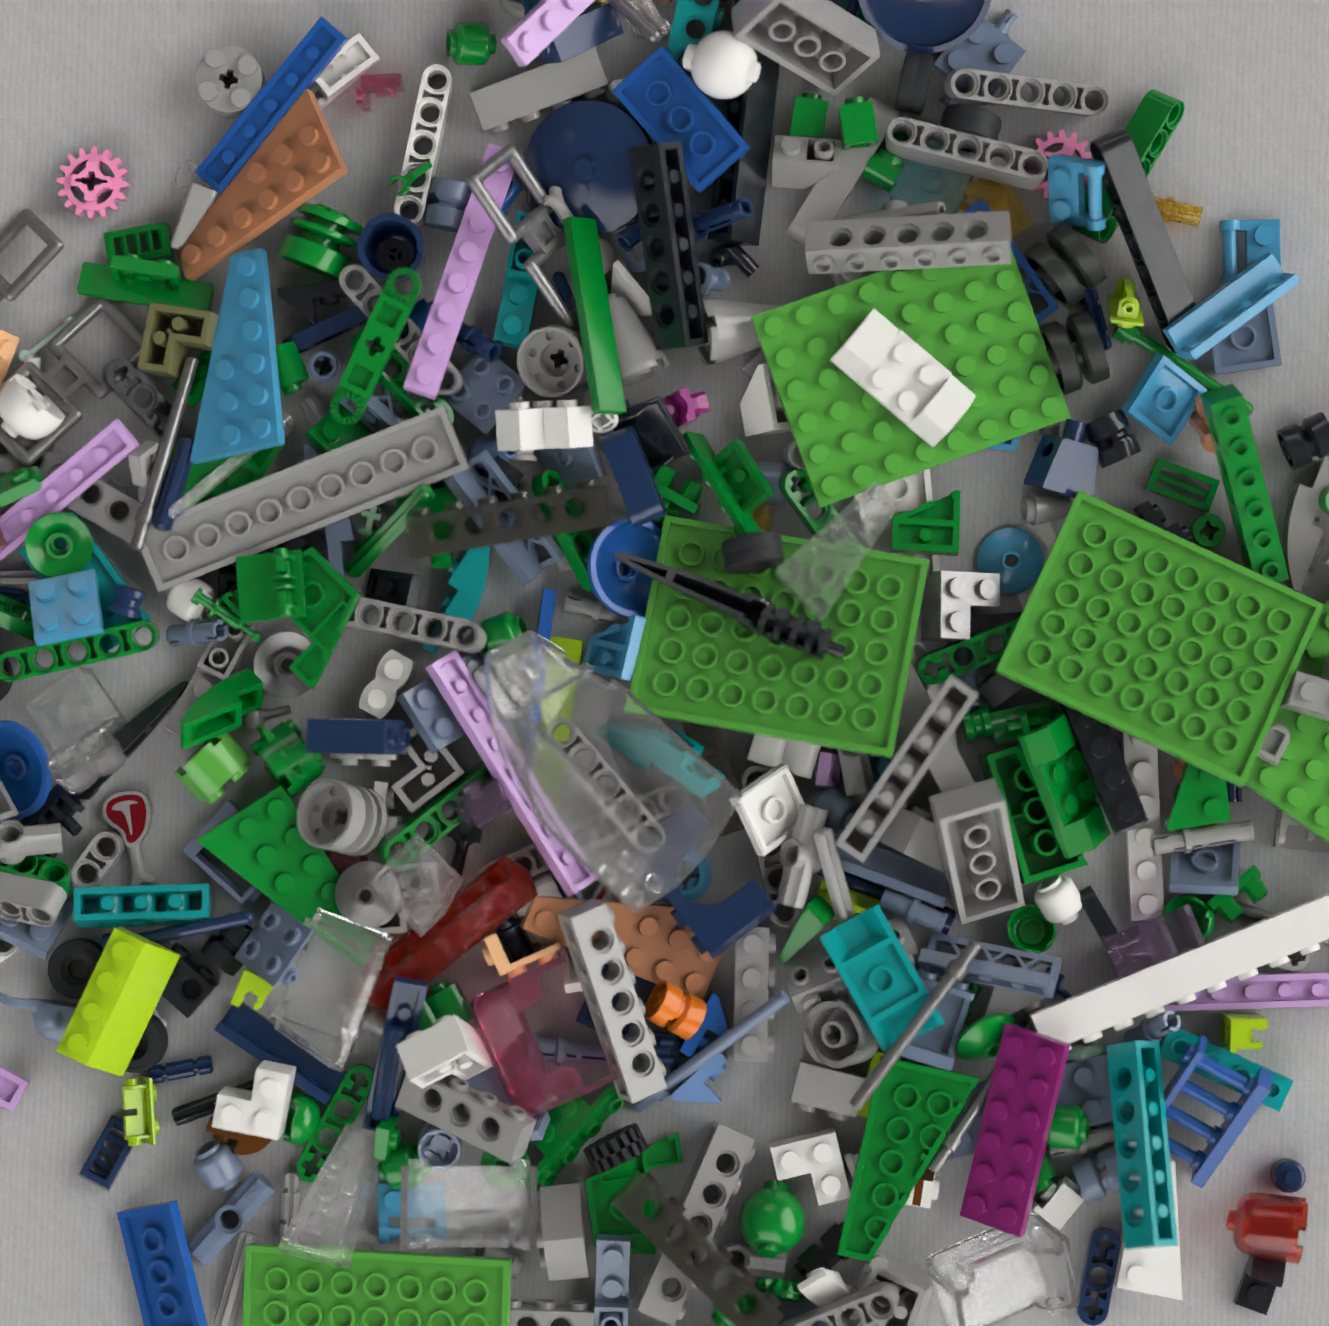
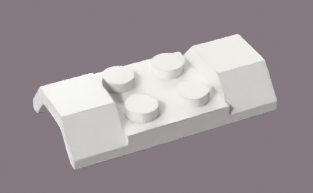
(904, 378)

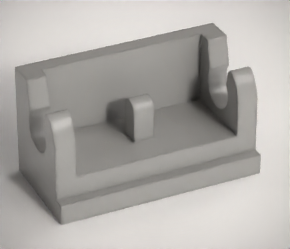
(1295, 836)

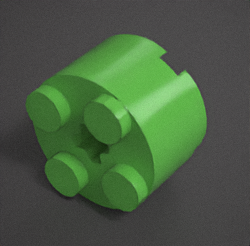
(213, 766)

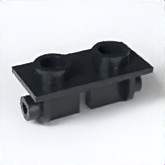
(814, 1258)

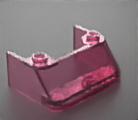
(515, 1051)

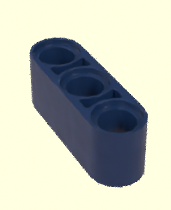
(633, 475)

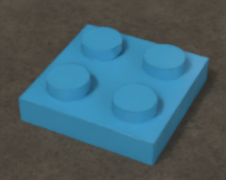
(1163, 399)
(65, 607)

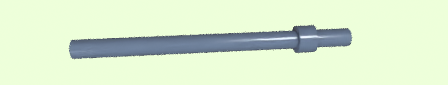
(715, 1048)

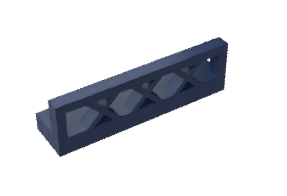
(257, 1035)

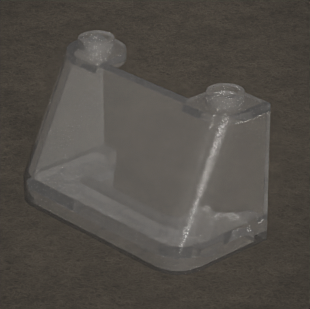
(332, 988)
(468, 1205)
(1003, 1275)

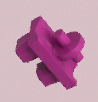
(686, 406)

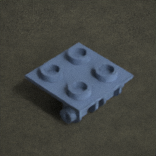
(484, 390)
(275, 946)

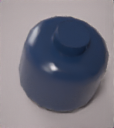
(1288, 1175)

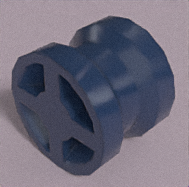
(127, 601)

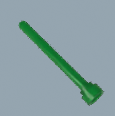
(1151, 346)

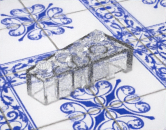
(833, 555)
(336, 1203)

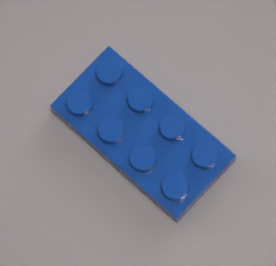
(676, 110)
(161, 1265)

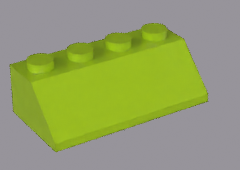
(118, 1002)

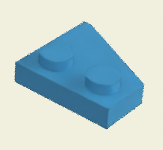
(616, 649)

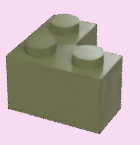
(170, 335)

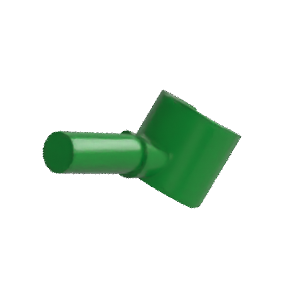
(410, 177)

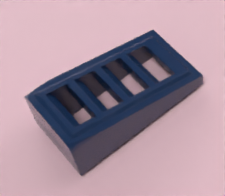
(95, 1178)

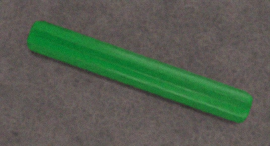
(388, 531)

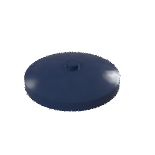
(924, 24)
(588, 157)

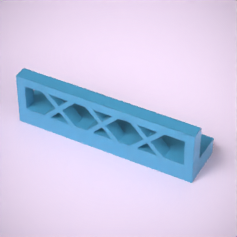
(1229, 307)

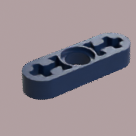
(328, 329)
(1084, 1298)

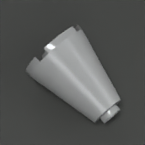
(729, 329)
(634, 344)

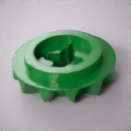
(780, 1289)

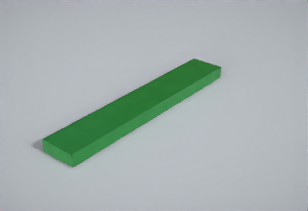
(594, 316)

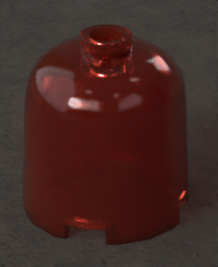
(1269, 1225)

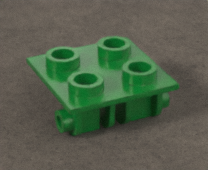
(270, 586)

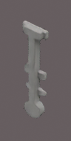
(879, 1265)

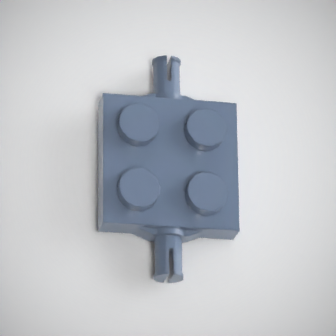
(985, 50)

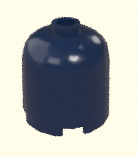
(382, 237)

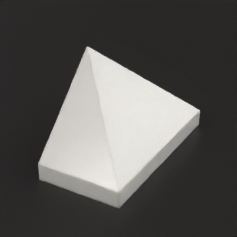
(625, 285)

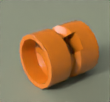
(677, 1010)

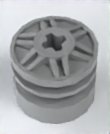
(544, 368)
(341, 817)

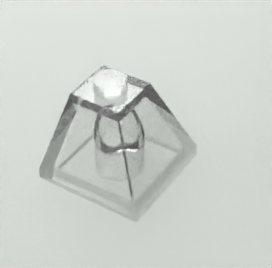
(417, 884)

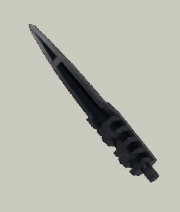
(749, 610)
(62, 805)

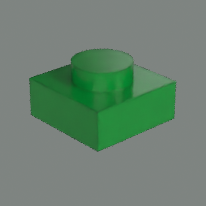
(387, 1138)

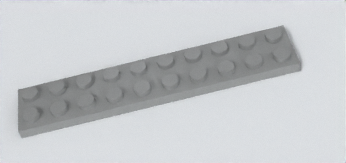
(305, 498)

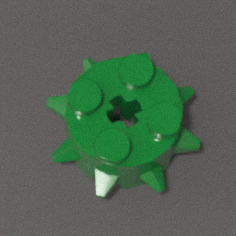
(287, 757)

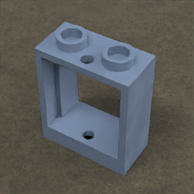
(195, 852)

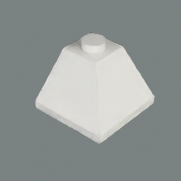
(761, 406)

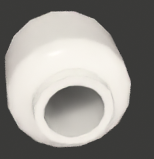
(179, 600)
(1058, 899)

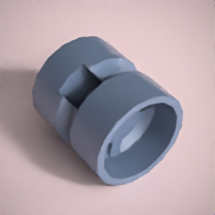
(448, 204)
(438, 1145)
(1089, 1178)

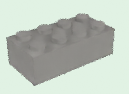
(808, 38)
(977, 850)

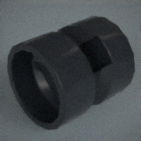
(1115, 426)
(1315, 433)
(223, 947)

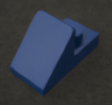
(713, 1020)

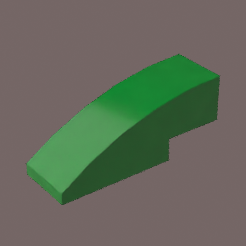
(221, 708)

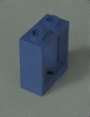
(357, 736)

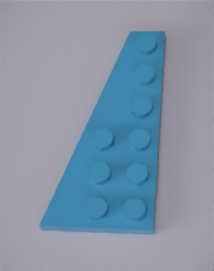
(242, 386)

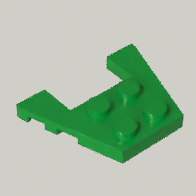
(328, 609)
(605, 1216)

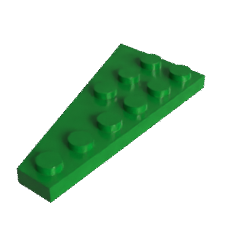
(269, 853)
(900, 1137)

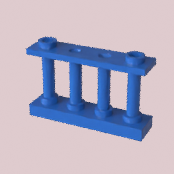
(1235, 1114)

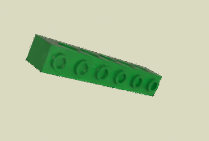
(1244, 482)

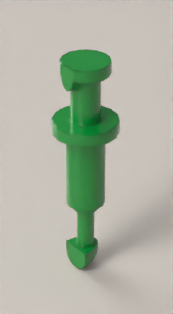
(217, 609)

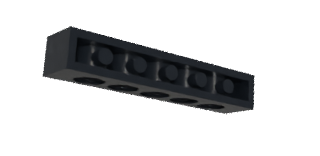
(668, 245)

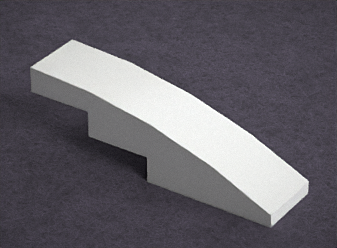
(345, 69)

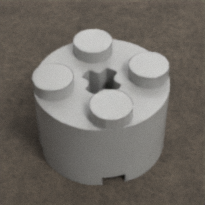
(219, 66)
(839, 1034)

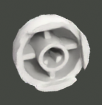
(27, 411)

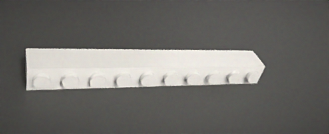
(1186, 973)

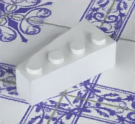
(1153, 1269)

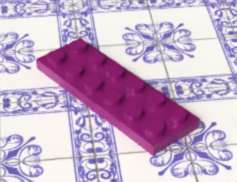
(1014, 1129)

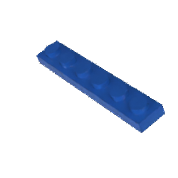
(271, 104)

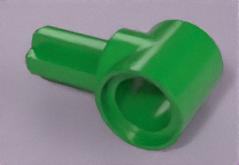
(885, 167)

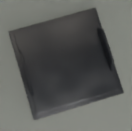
(656, 431)

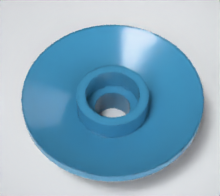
(1019, 543)

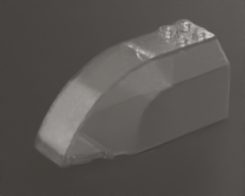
(532, 685)

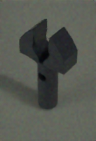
(461, 846)

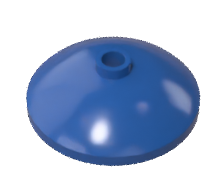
(626, 592)
(23, 768)

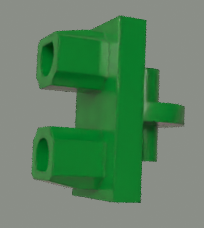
(687, 498)
(1015, 721)
(1249, 884)

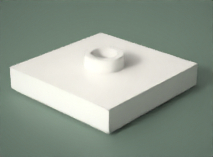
(770, 809)

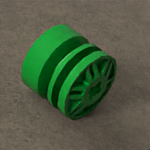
(320, 240)

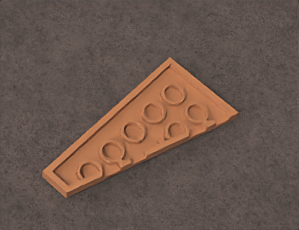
(278, 178)
(652, 941)

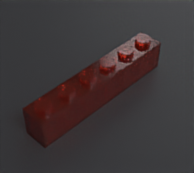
(470, 917)

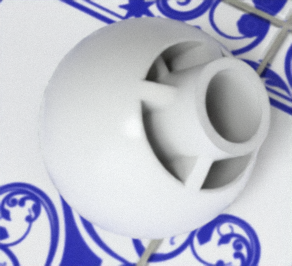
(722, 65)

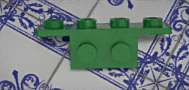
(143, 282)
(733, 479)
(570, 1129)

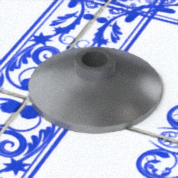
(269, 662)
(348, 898)

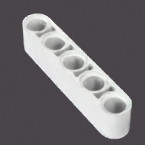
(422, 130)

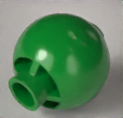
(772, 1219)

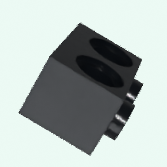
(187, 970)

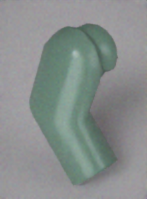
(1081, 1052)

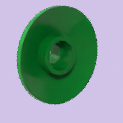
(54, 560)
(983, 1037)

